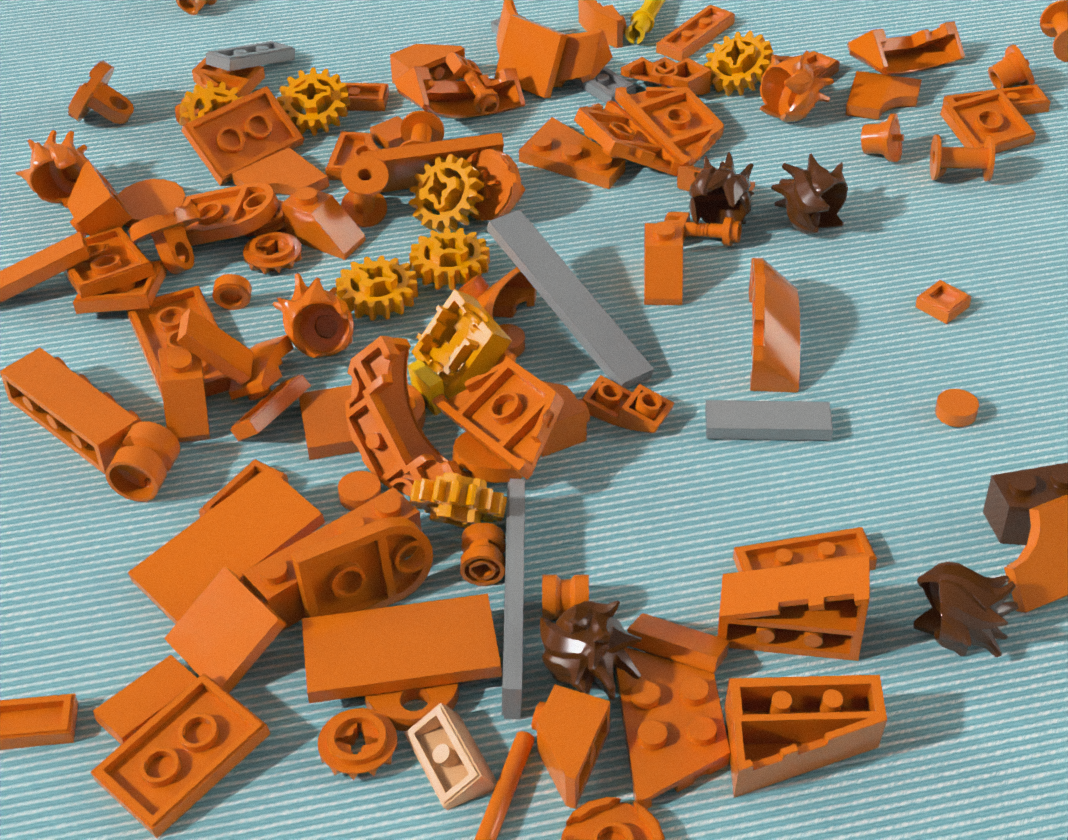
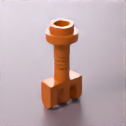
(485, 100)
(729, 231)

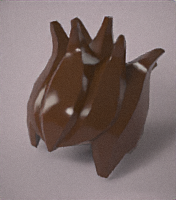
(720, 193)
(812, 196)
(964, 608)
(587, 646)

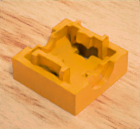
(468, 352)

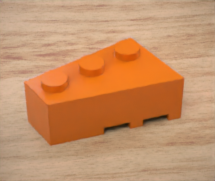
(798, 608)
(799, 725)

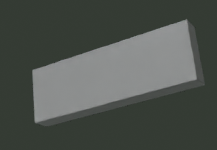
(250, 55)
(768, 420)

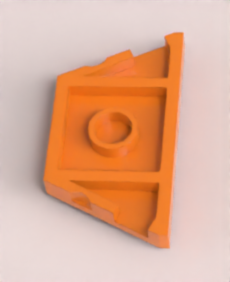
(674, 119)
(625, 137)
(506, 413)
(670, 725)

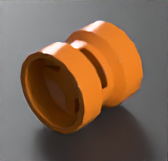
(483, 554)
(562, 594)

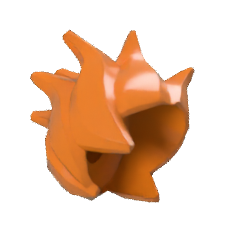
(792, 88)
(54, 168)
(316, 319)

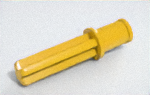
(643, 20)

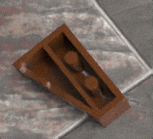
(1016, 492)

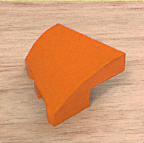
(671, 74)

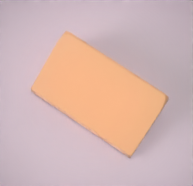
(450, 757)

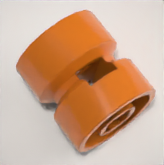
(143, 461)

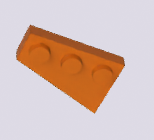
(571, 154)

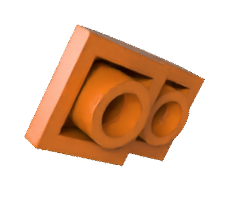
(595, 16)
(264, 369)
(636, 410)

